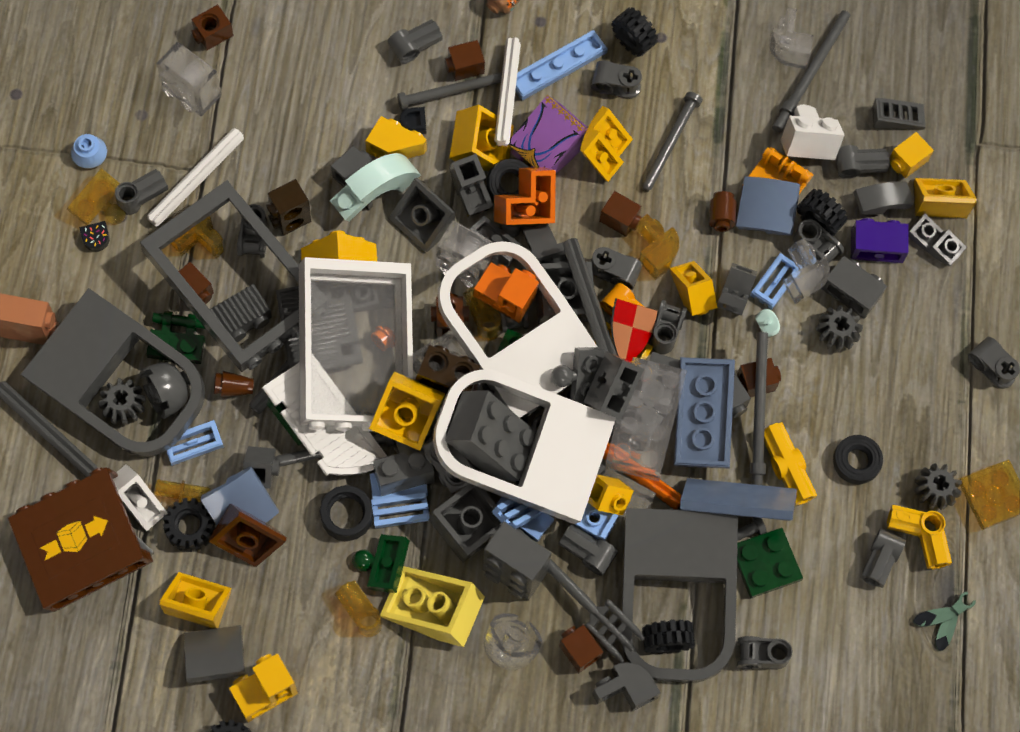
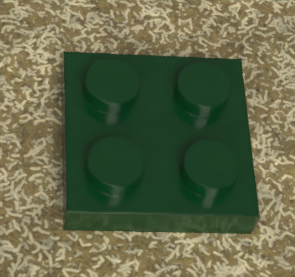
(767, 563)

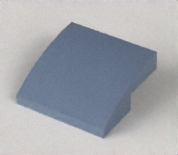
(768, 205)
(244, 492)

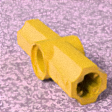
(788, 463)

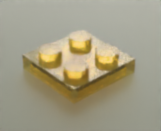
(993, 494)

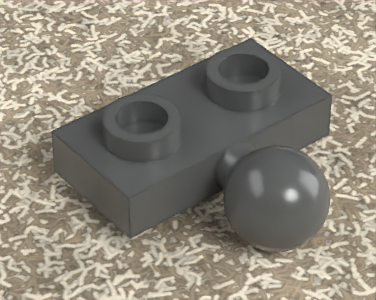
(505, 233)
(584, 370)

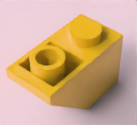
(390, 138)

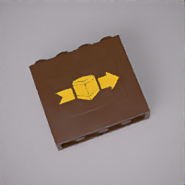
(77, 540)

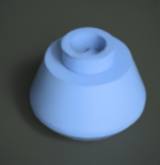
(88, 151)

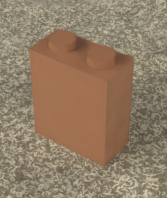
(26, 319)

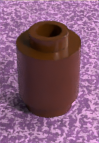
(722, 211)

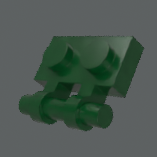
(186, 343)

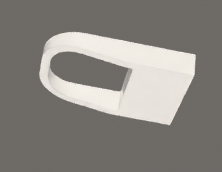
(535, 353)
(562, 456)

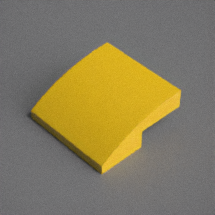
(605, 143)

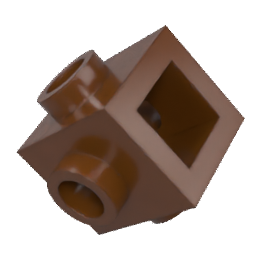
(462, 312)

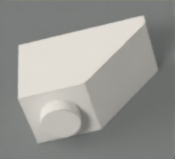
(138, 498)

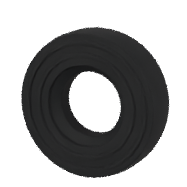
(497, 171)
(864, 444)

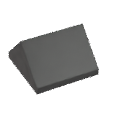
(422, 215)

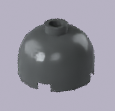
(165, 388)

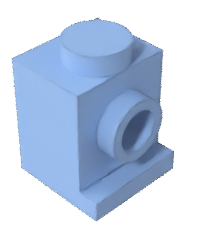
(601, 528)

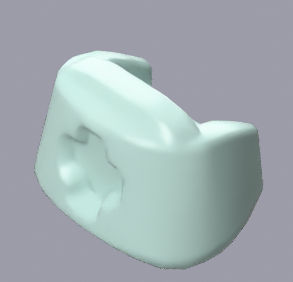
(768, 322)

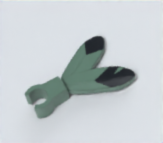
(947, 617)

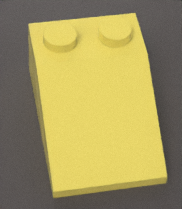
(434, 605)

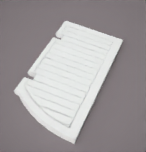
(341, 450)

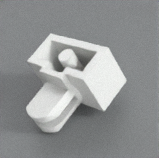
(811, 136)

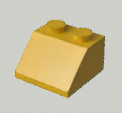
(475, 135)
(407, 411)

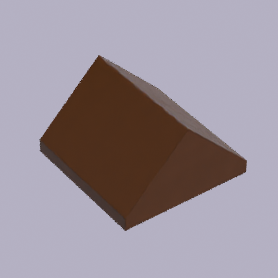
(246, 536)

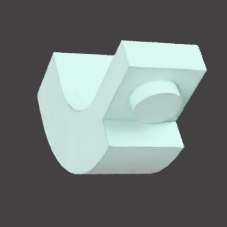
(375, 178)

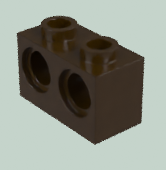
(288, 207)
(444, 378)

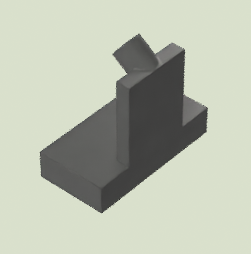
(543, 245)

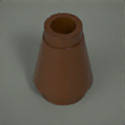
(232, 384)

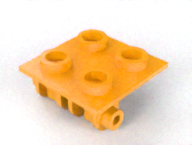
(780, 167)

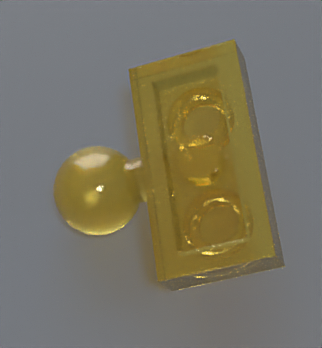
(96, 198)

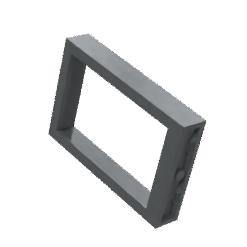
(183, 222)

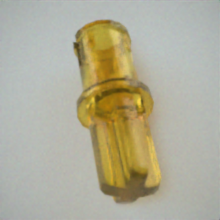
(179, 490)

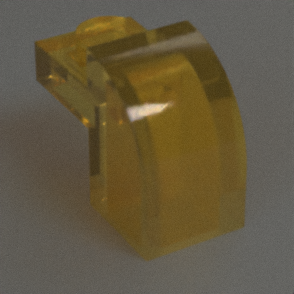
(201, 233)
(663, 246)

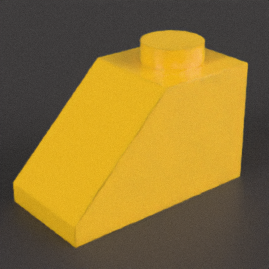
(694, 288)

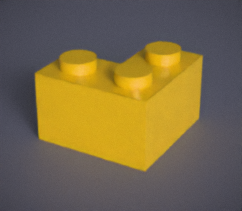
(340, 246)
(265, 688)

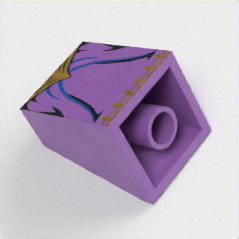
(548, 136)

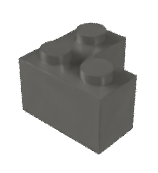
(403, 471)

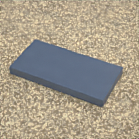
(705, 413)
(738, 499)

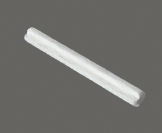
(507, 92)
(195, 177)

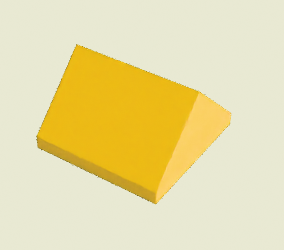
(943, 198)
(195, 600)

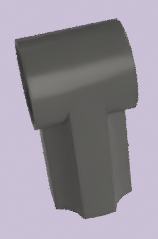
(410, 43)
(853, 162)
(142, 190)
(885, 551)
(594, 553)

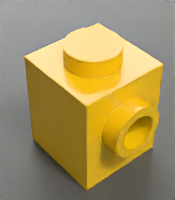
(910, 155)
(610, 495)

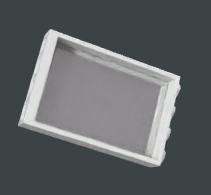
(351, 338)

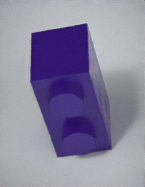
(879, 241)

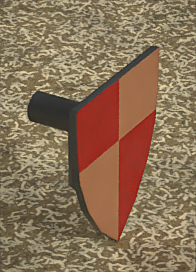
(631, 328)

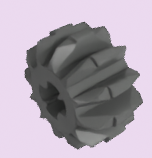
(829, 330)
(116, 410)
(946, 482)

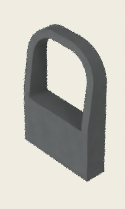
(85, 355)
(681, 549)

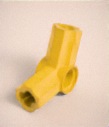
(933, 542)

